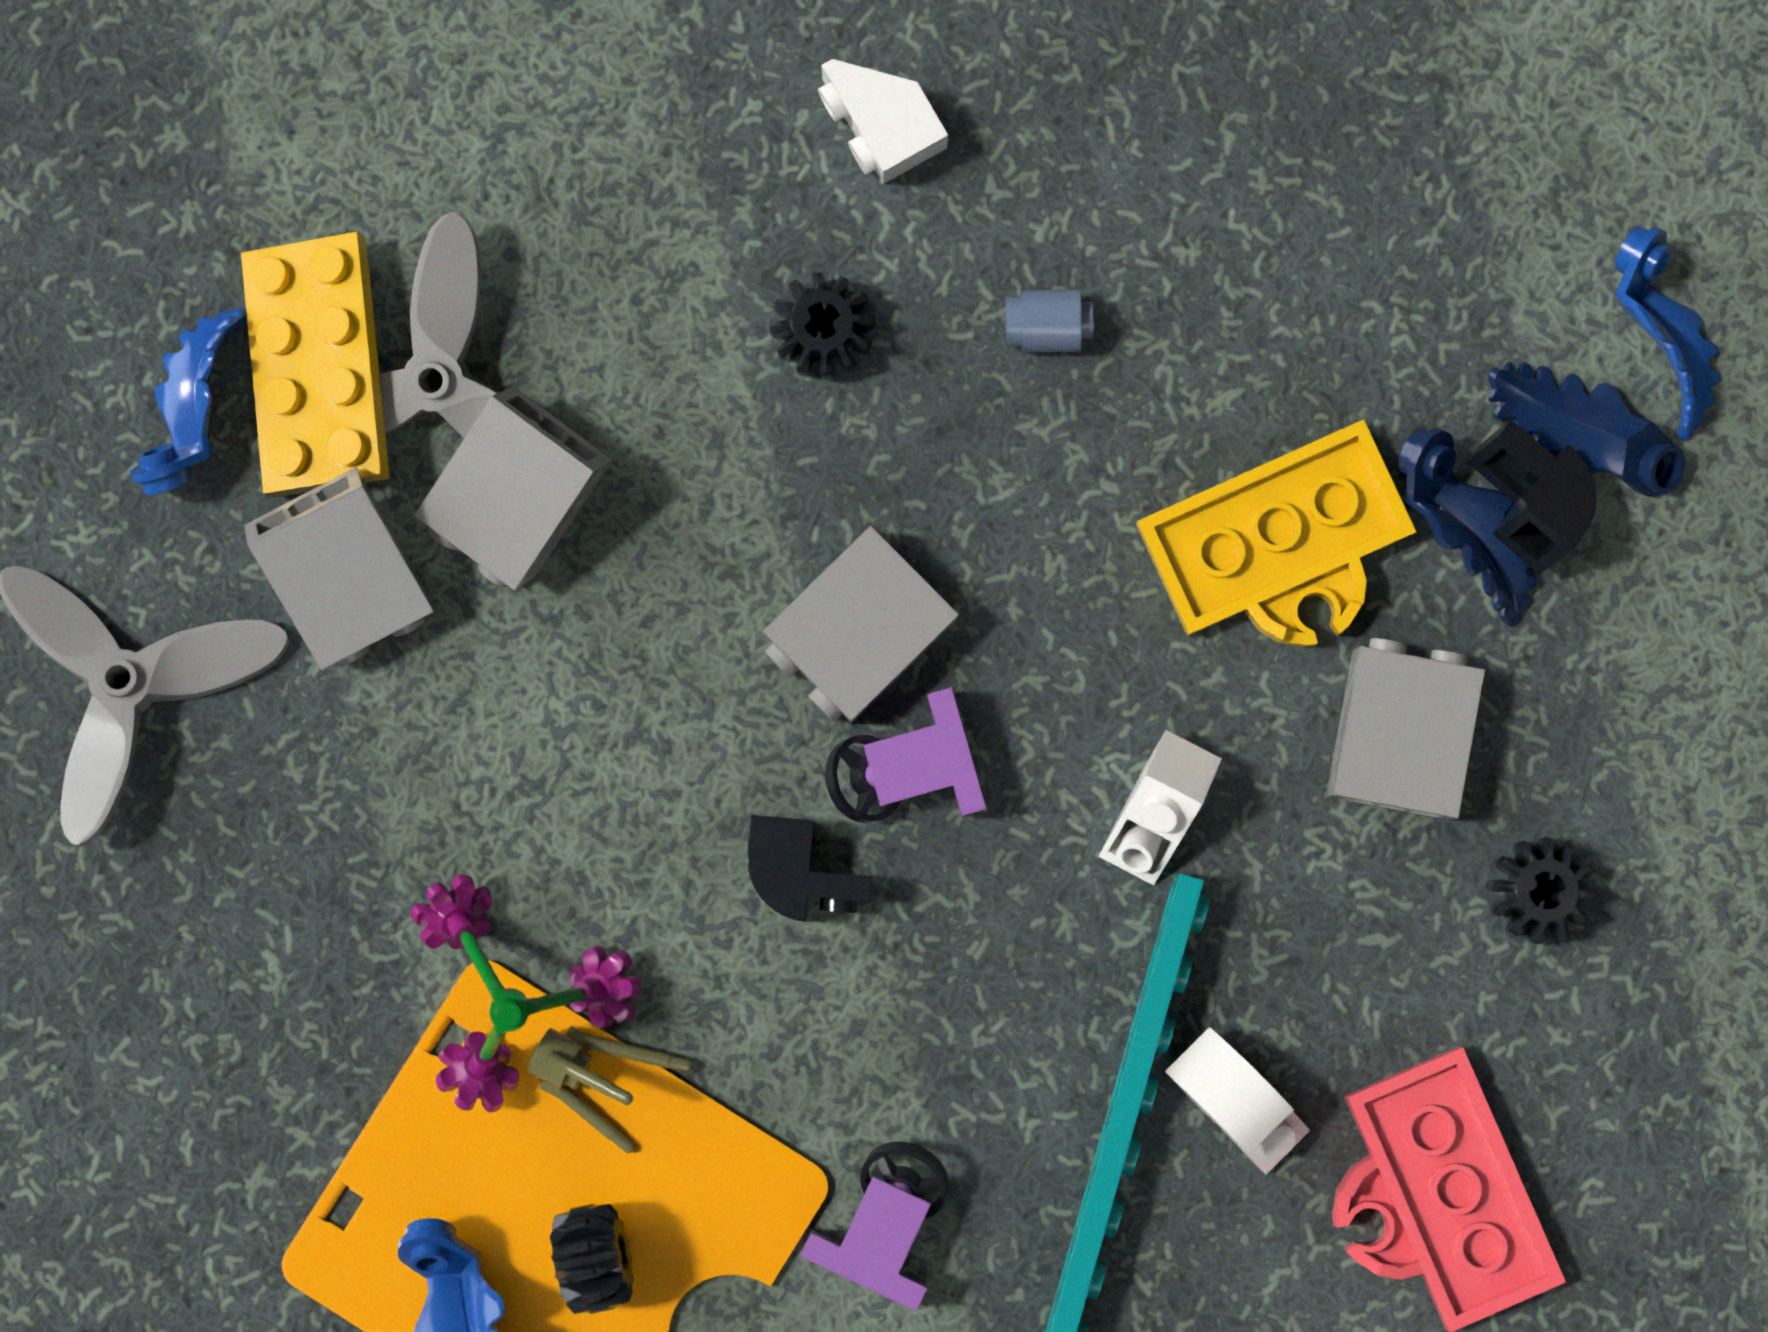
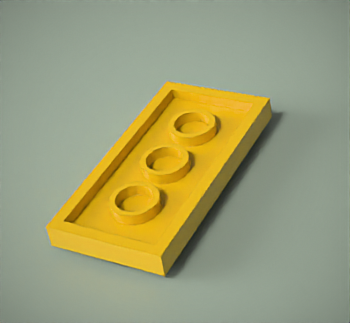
(314, 363)

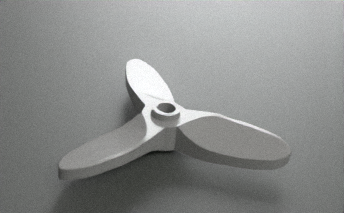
(442, 328)
(171, 669)

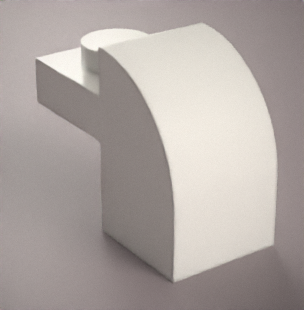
(1238, 1100)

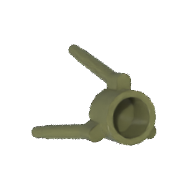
(562, 1062)

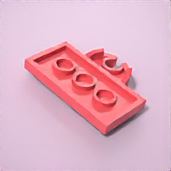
(1444, 1193)

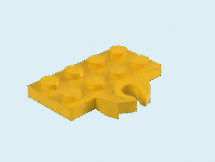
(1280, 537)

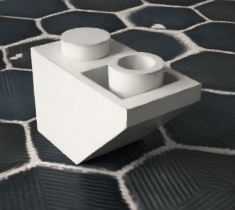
(887, 115)
(1160, 807)

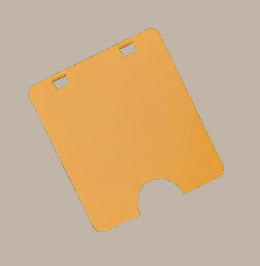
(693, 1196)

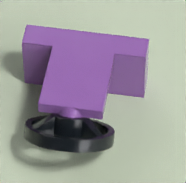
(908, 765)
(884, 1225)

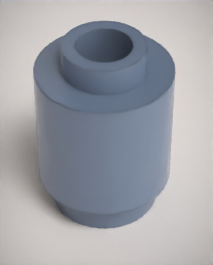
(1048, 320)

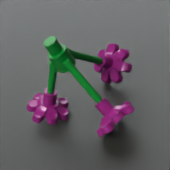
(481, 1065)

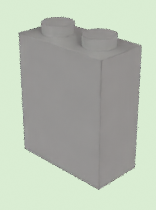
(512, 489)
(339, 569)
(858, 627)
(1406, 730)

